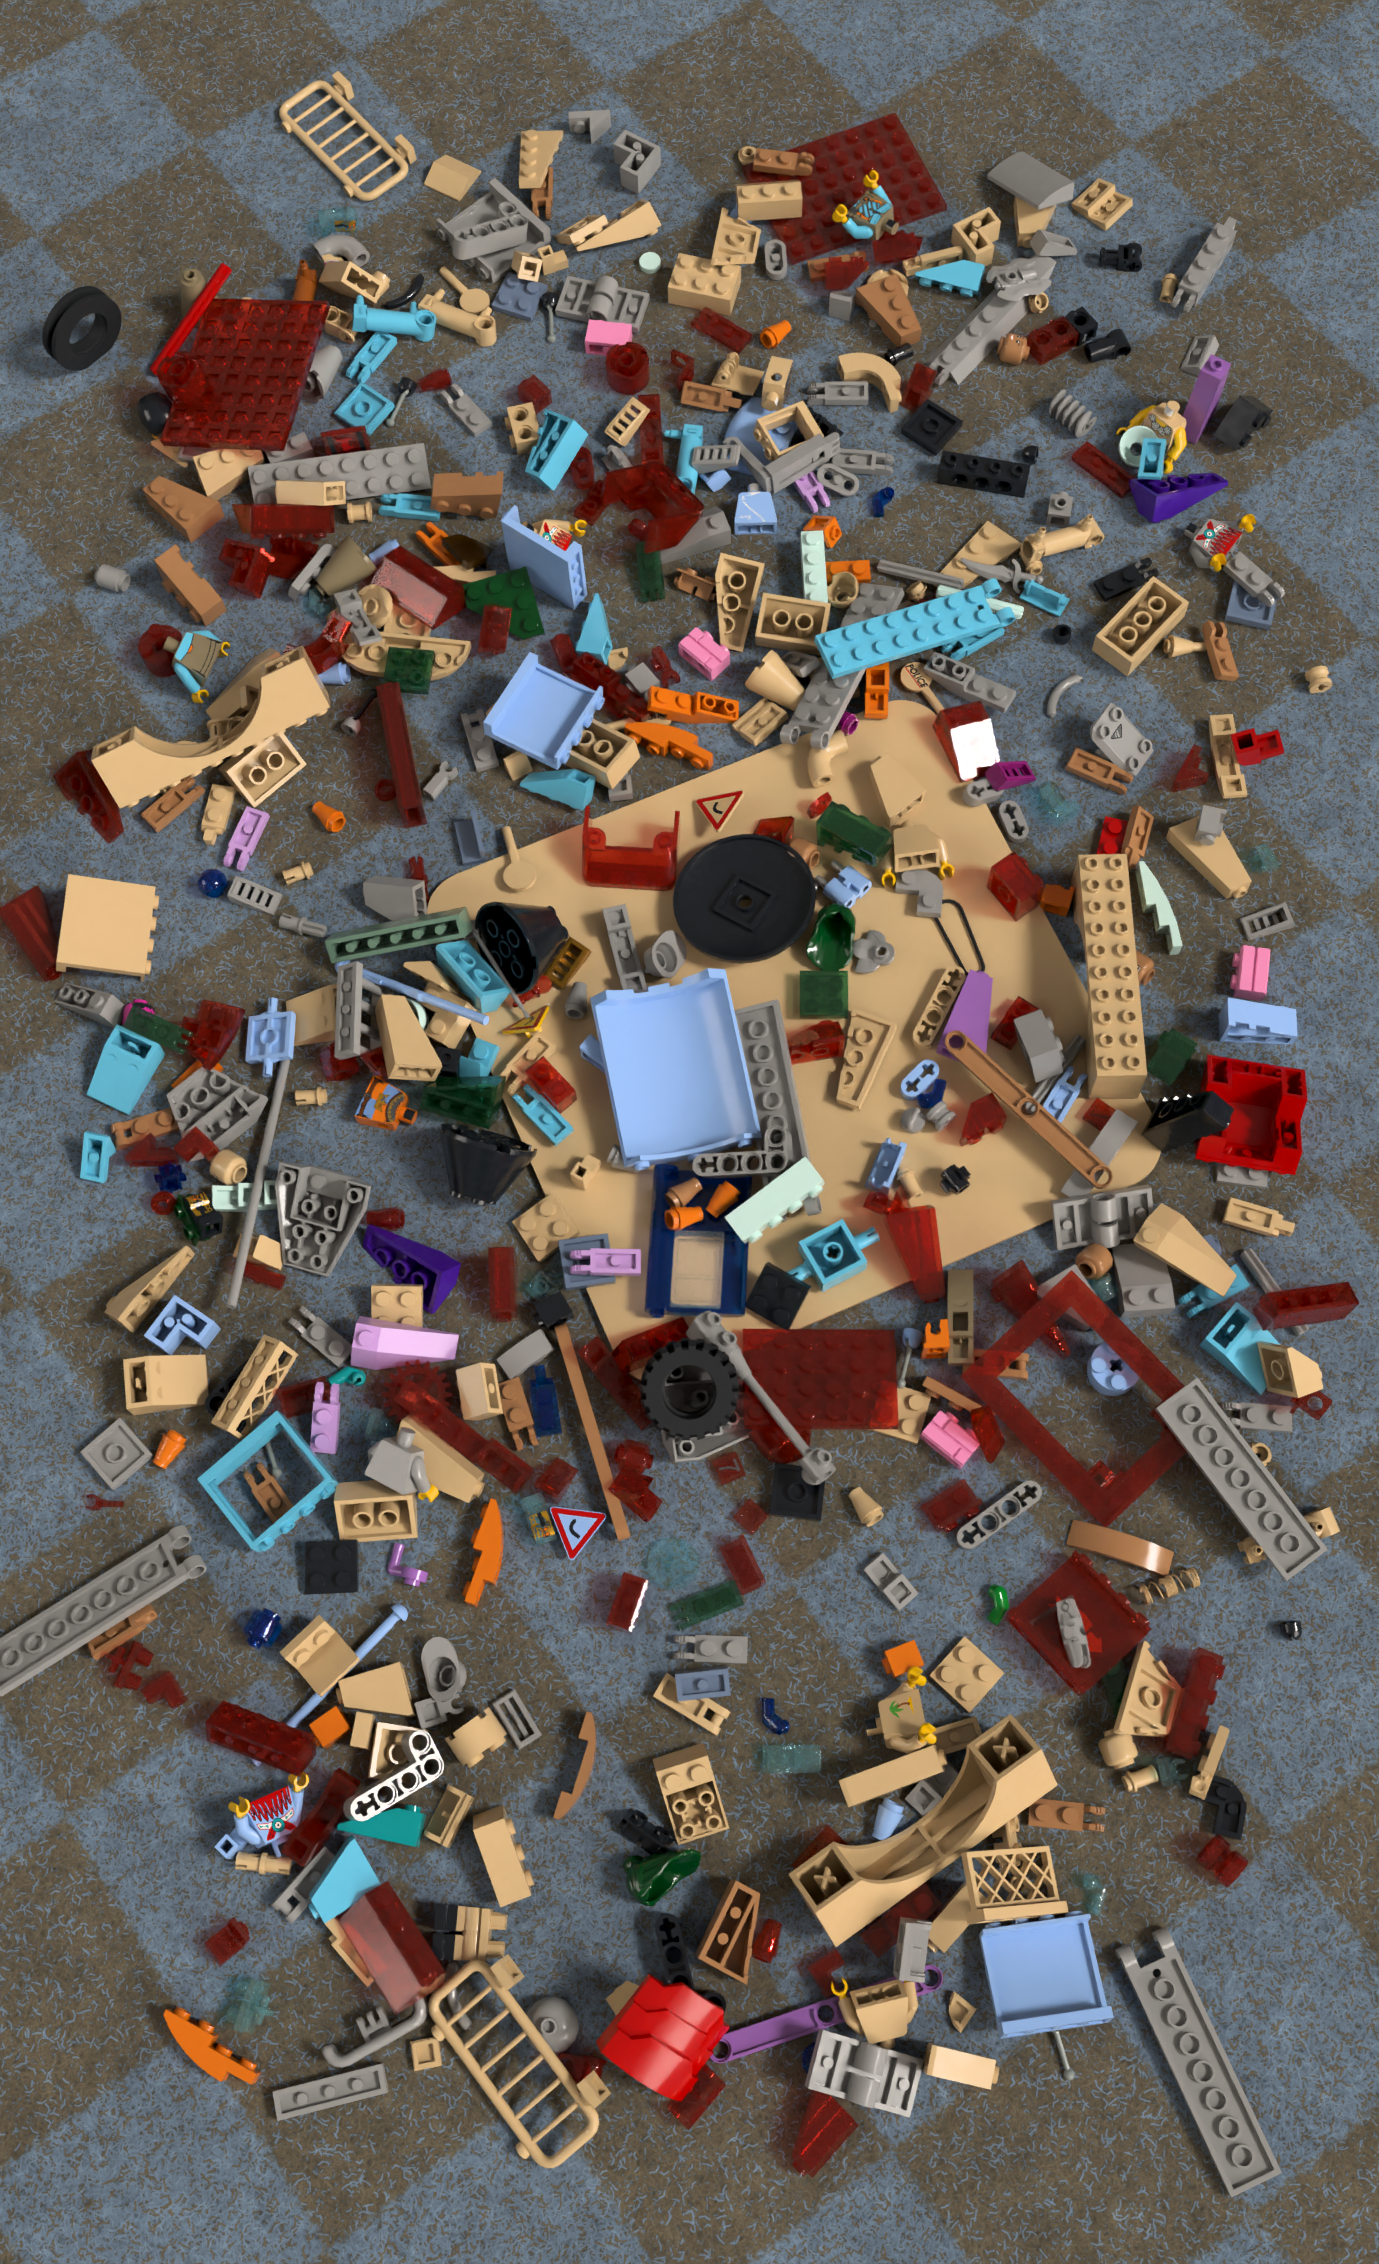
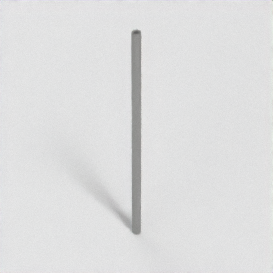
(257, 1185)

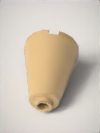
(776, 682)

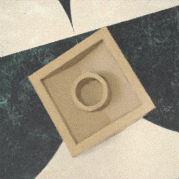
(451, 177)
(431, 973)
(387, 1750)

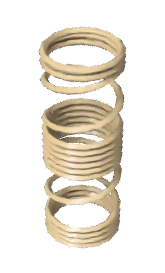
(1170, 1585)

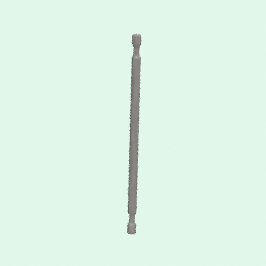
(499, 972)

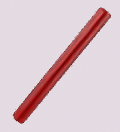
(193, 315)

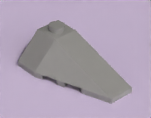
(707, 534)

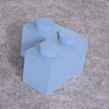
(179, 1321)

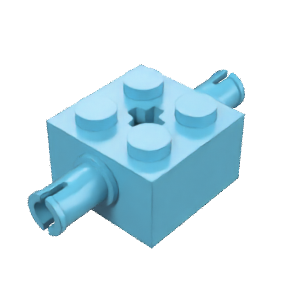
(837, 1241)

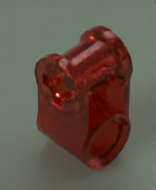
(583, 2065)

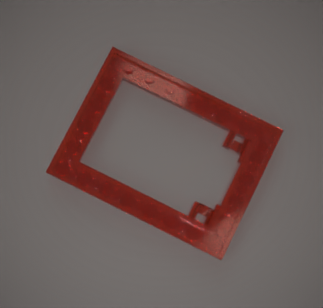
(1116, 1491)

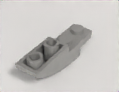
(965, 683)

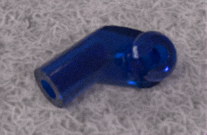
(880, 499)
(930, 1099)
(771, 1719)

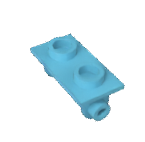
(1044, 598)

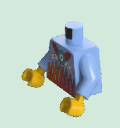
(271, 1816)

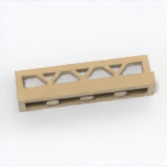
(251, 1384)

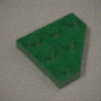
(509, 590)

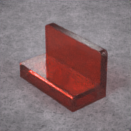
(743, 1565)

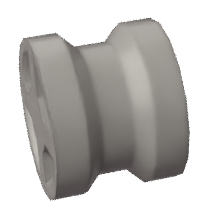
(940, 1116)

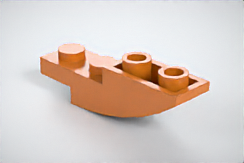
(876, 691)
(692, 708)
(662, 738)
(490, 1543)
(198, 2043)

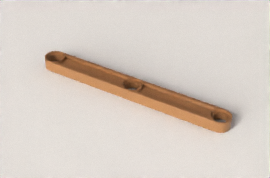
(1040, 1122)
(591, 1430)

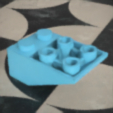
(124, 1069)
(1236, 1348)

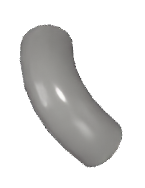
(341, 246)

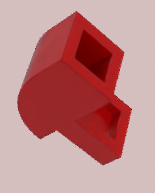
(1253, 748)

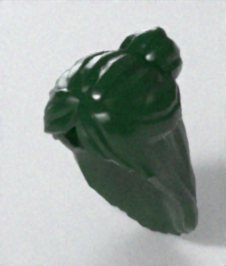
(832, 938)
(657, 1874)

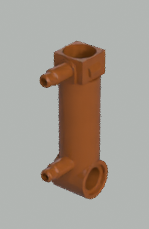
(306, 283)

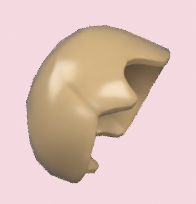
(843, 584)

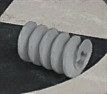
(1070, 415)

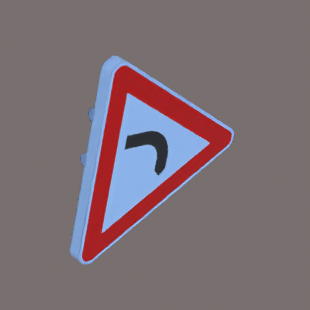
(576, 1527)

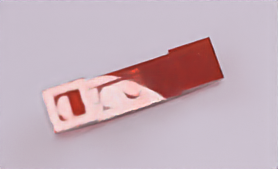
(651, 430)
(619, 1386)

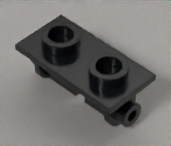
(636, 1825)

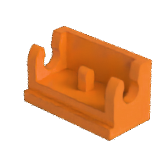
(935, 1344)

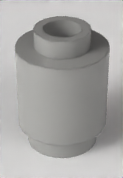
(112, 578)

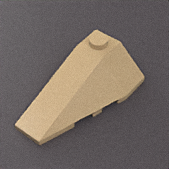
(634, 223)
(736, 592)
(1178, 1244)

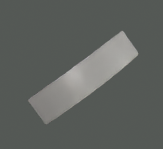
(351, 607)
(624, 948)

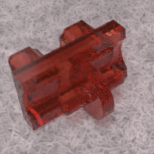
(125, 1677)

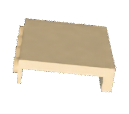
(107, 926)

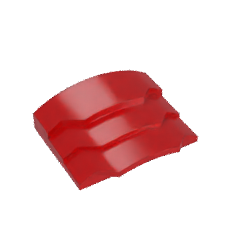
(664, 2036)

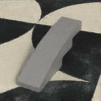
(1105, 1148)

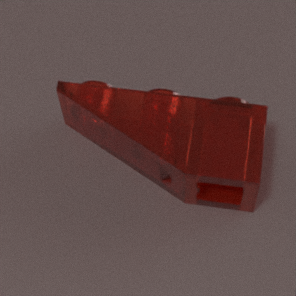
(636, 1350)

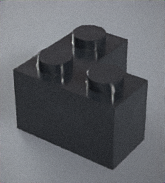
(1241, 420)

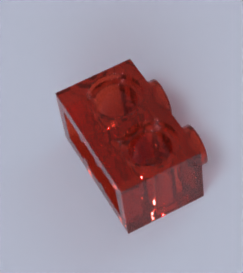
(1052, 340)

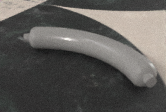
(1060, 688)
(453, 2000)

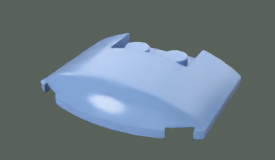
(743, 426)

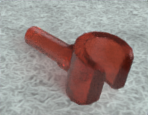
(103, 1503)

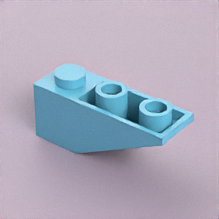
(959, 275)
(595, 632)
(565, 786)

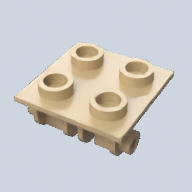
(737, 377)

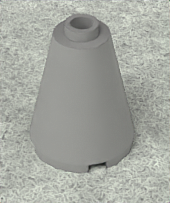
(322, 372)

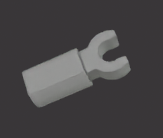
(439, 781)

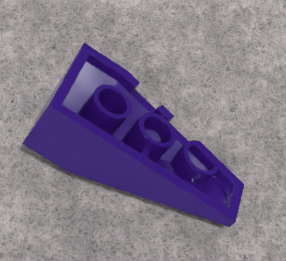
(1170, 496)
(414, 1264)

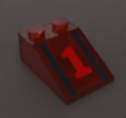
(346, 440)
(967, 739)

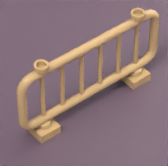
(343, 88)
(587, 2093)

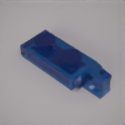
(545, 1404)

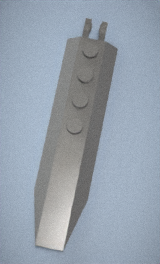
(982, 330)

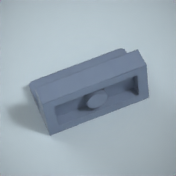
(470, 841)
(702, 1683)

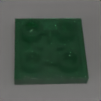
(410, 668)
(823, 994)

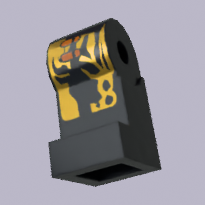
(204, 1215)

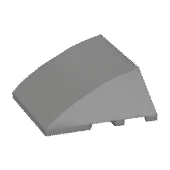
(215, 1106)

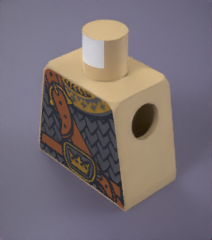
(776, 392)

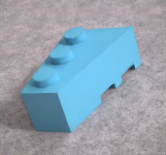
(555, 449)

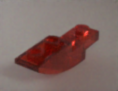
(617, 697)

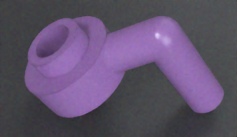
(411, 1575)

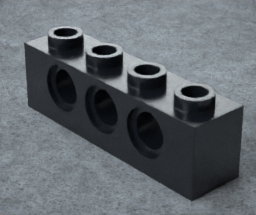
(983, 474)

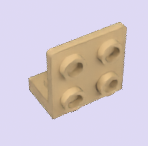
(320, 1655)

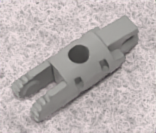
(1073, 1633)

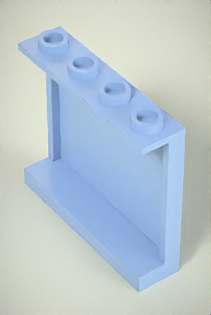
(548, 566)
(542, 713)
(1043, 1975)

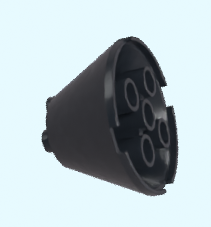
(520, 940)
(482, 1162)

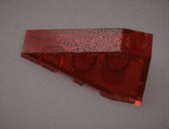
(82, 782)
(817, 1043)
(1018, 1295)

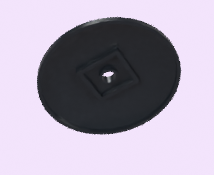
(738, 870)

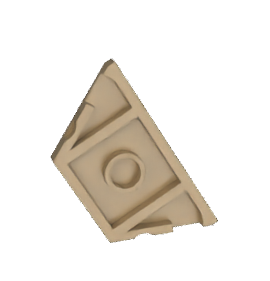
(735, 241)
(1148, 1697)

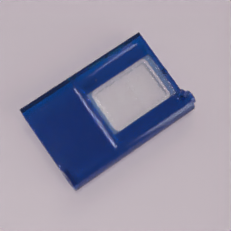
(701, 1263)

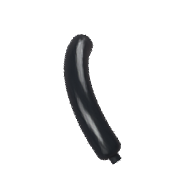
(392, 304)

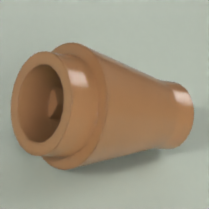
(682, 1193)

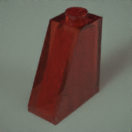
(503, 1283)
(820, 2133)

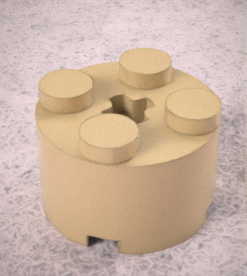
(476, 1737)

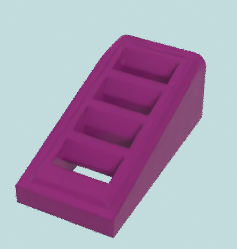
(1006, 774)

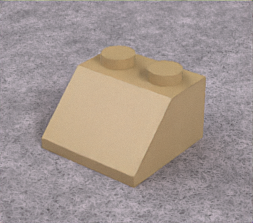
(1289, 1370)

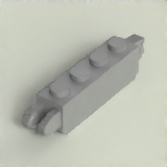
(1205, 265)

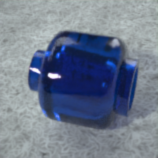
(262, 1628)

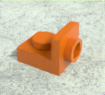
(829, 526)

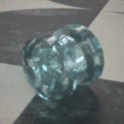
(1103, 1288)

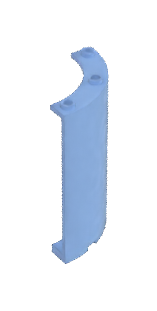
(675, 1070)

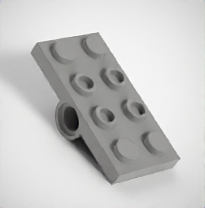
(602, 301)
(1101, 1217)
(864, 2073)

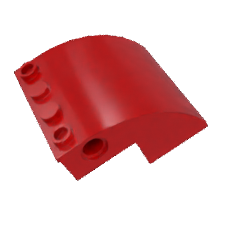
(1265, 1115)

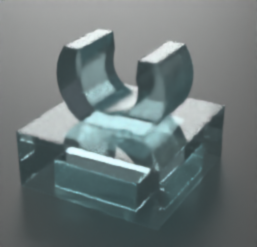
(1268, 858)
(1168, 1771)

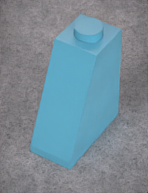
(342, 1882)

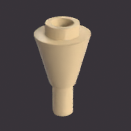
(1178, 646)

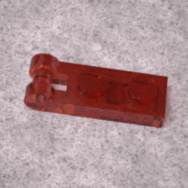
(722, 330)

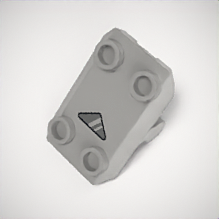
(1120, 740)

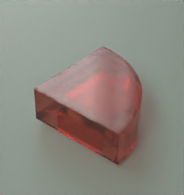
(819, 805)

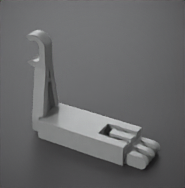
(792, 464)

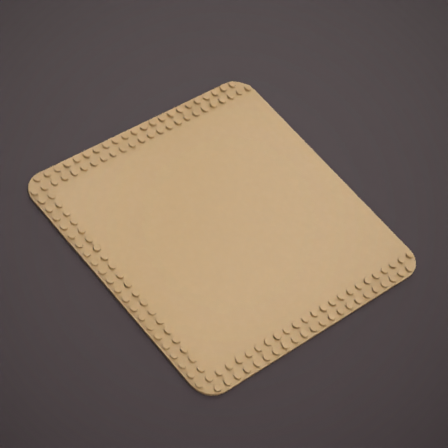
(1010, 1171)

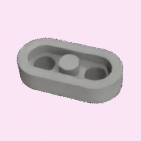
(775, 261)
(838, 480)

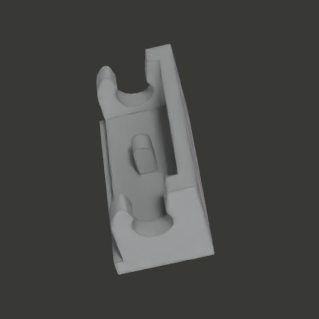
(911, 1949)

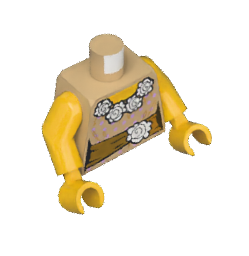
(1167, 425)

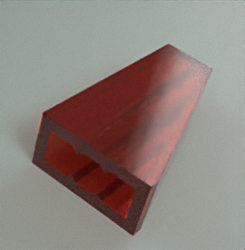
(33, 928)
(918, 1247)

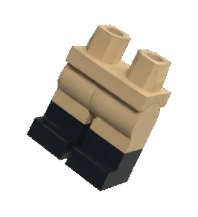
(476, 1933)

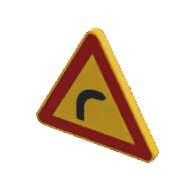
(528, 1025)

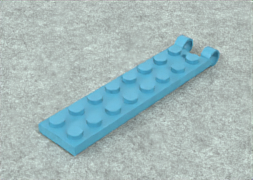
(911, 630)

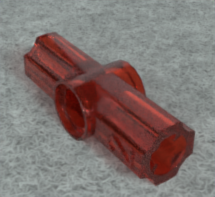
(565, 655)

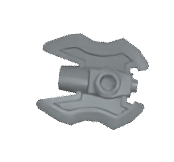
(1017, 279)

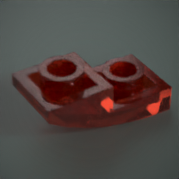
(590, 508)
(1005, 1032)

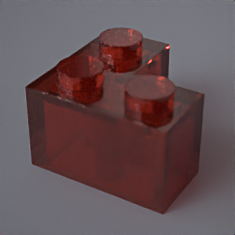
(250, 566)

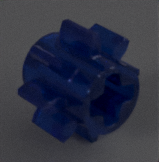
(170, 1177)

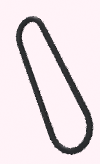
(970, 933)

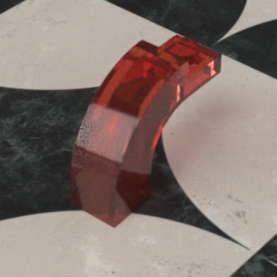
(330, 644)
(323, 1819)

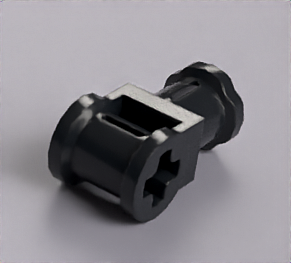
(1122, 257)

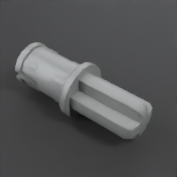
(302, 925)

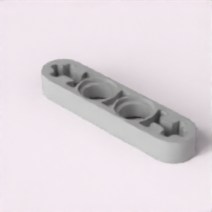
(999, 1516)

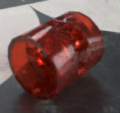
(1231, 1865)

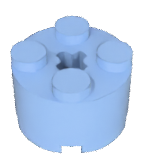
(1105, 1380)

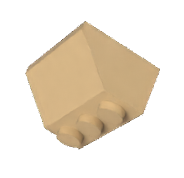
(769, 200)
(791, 623)
(262, 768)
(374, 1512)

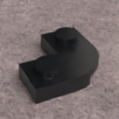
(1230, 1807)

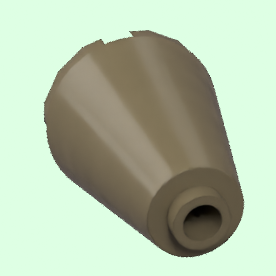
(191, 286)
(344, 568)

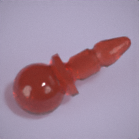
(542, 987)

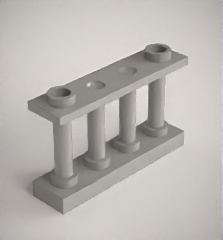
(349, 1009)

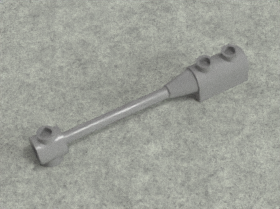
(708, 1326)

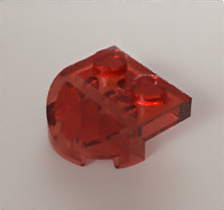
(777, 1446)

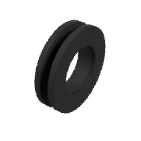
(67, 314)

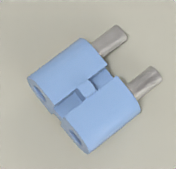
(846, 887)

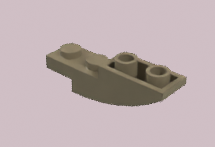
(961, 1317)

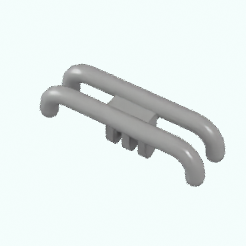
(376, 2034)

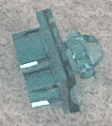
(253, 2006)

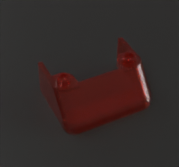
(662, 494)
(629, 866)

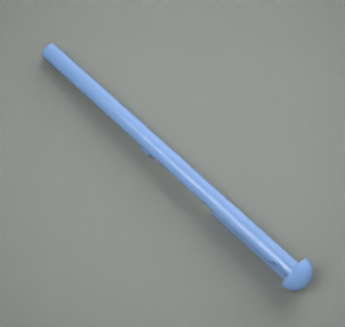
(421, 996)
(399, 1612)

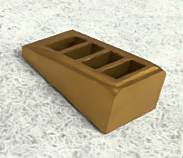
(579, 961)

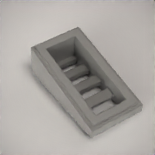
(1051, 244)
(703, 454)
(242, 900)
(1272, 911)

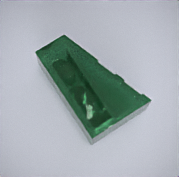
(853, 834)
(1171, 1056)
(465, 1099)

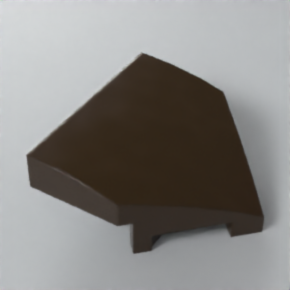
(467, 551)

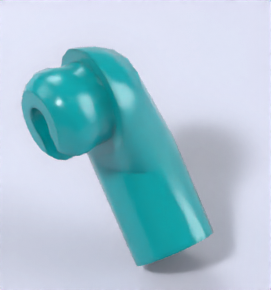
(349, 1375)

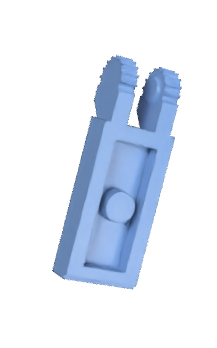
(1063, 1095)

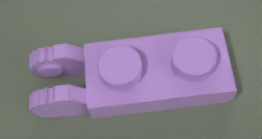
(810, 486)
(246, 837)
(608, 1262)
(325, 1420)

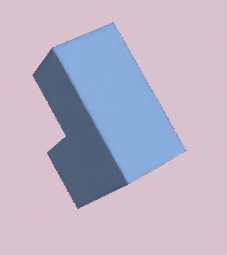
(230, 1845)

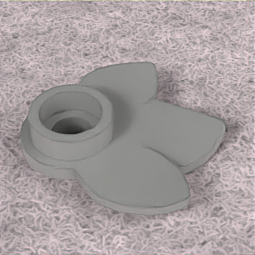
(868, 952)

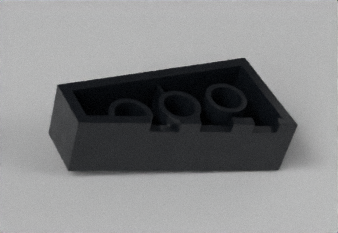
(1186, 1119)

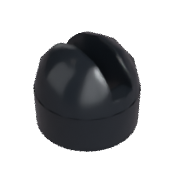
(1029, 454)
(1062, 634)
(1293, 1628)

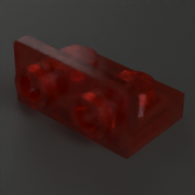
(951, 1506)

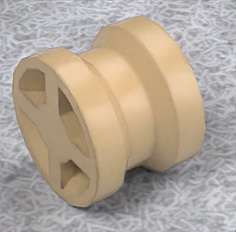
(1318, 679)

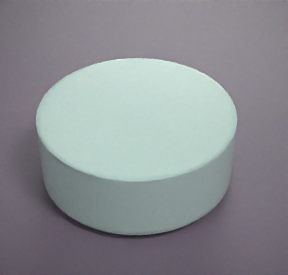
(650, 262)

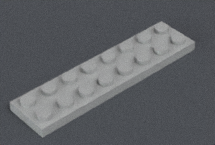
(364, 472)
(1241, 1479)

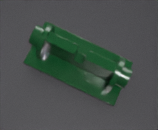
(190, 1230)

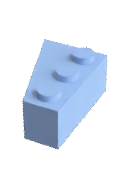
(1256, 1023)

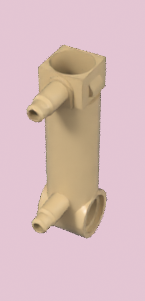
(478, 327)
(1043, 544)
(1320, 1520)

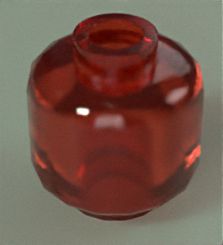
(633, 1456)

